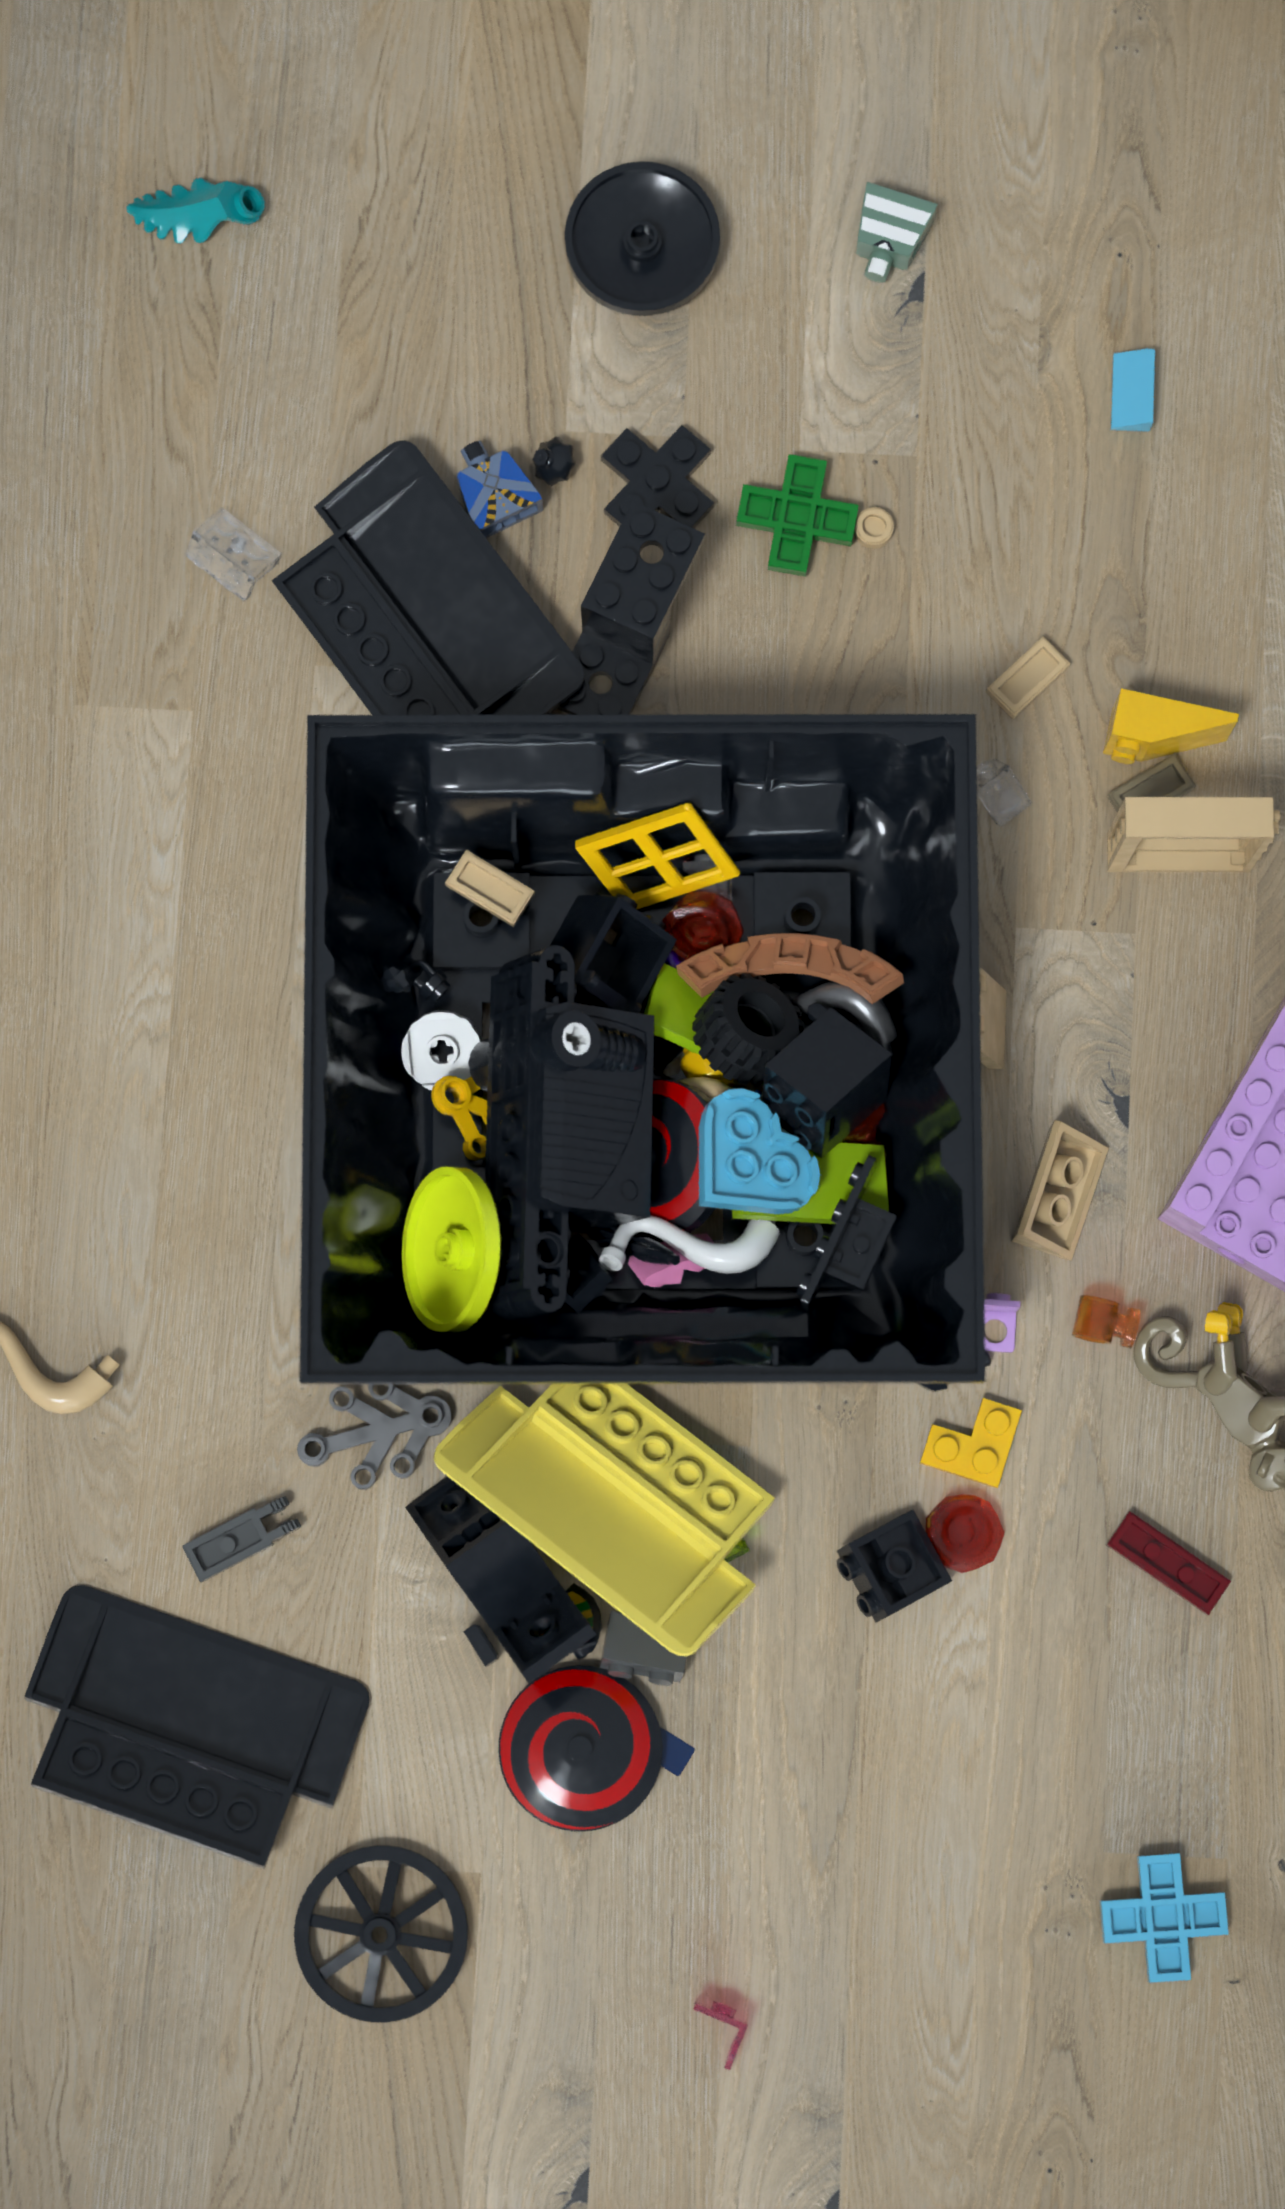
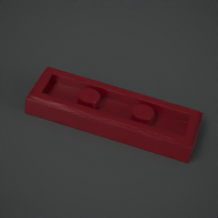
(1168, 1563)

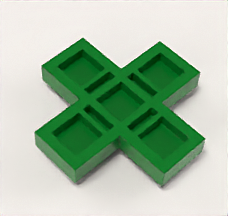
(797, 515)

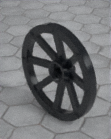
(395, 1936)

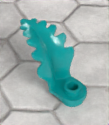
(197, 209)

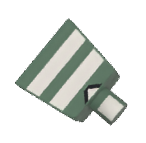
(891, 229)

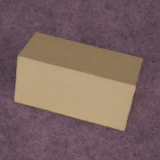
(1060, 1192)

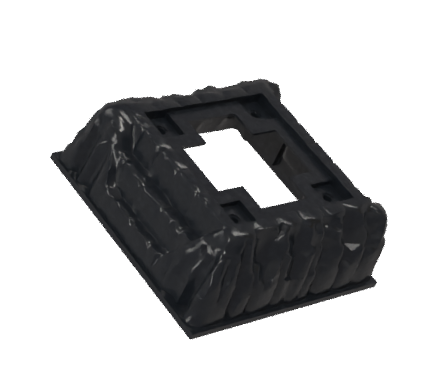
(820, 814)

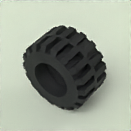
(745, 1027)

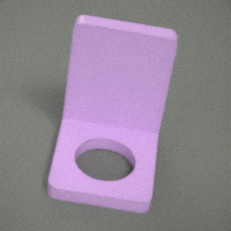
(1001, 1308)

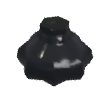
(554, 461)

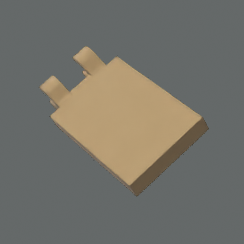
(992, 1021)

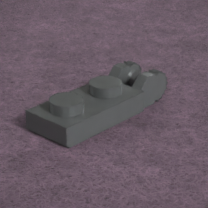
(237, 1540)

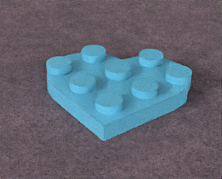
(749, 1160)

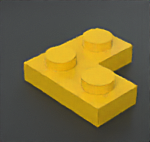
(979, 1455)

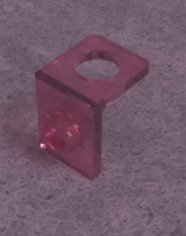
(725, 2014)

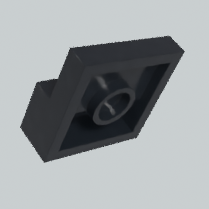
(892, 1566)

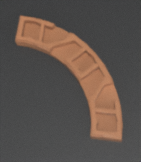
(793, 954)

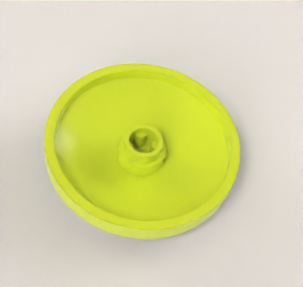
(450, 1249)

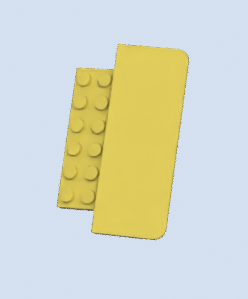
(615, 1501)

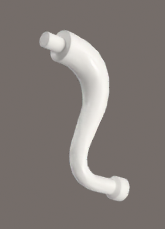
(724, 1258)

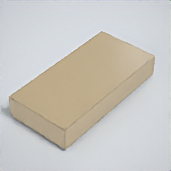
(1028, 677)
(490, 888)

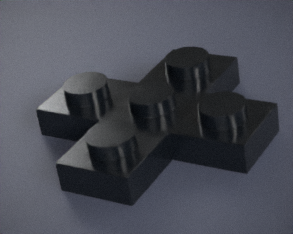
(659, 477)

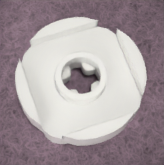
(424, 1035)

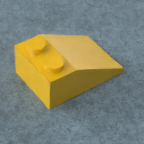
(1156, 726)

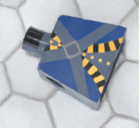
(495, 490)

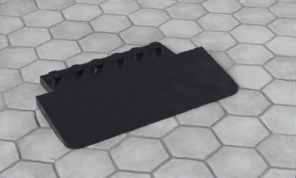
(423, 603)
(187, 1725)

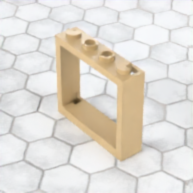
(1190, 834)

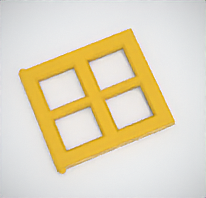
(640, 831)

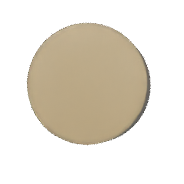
(873, 528)

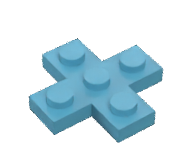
(1164, 1917)

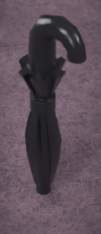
(640, 1247)

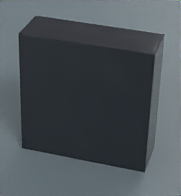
(481, 1644)

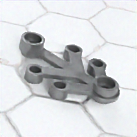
(381, 1431)

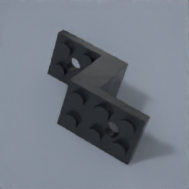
(631, 610)
(502, 1578)

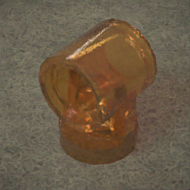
(1099, 1321)

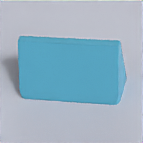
(1133, 390)

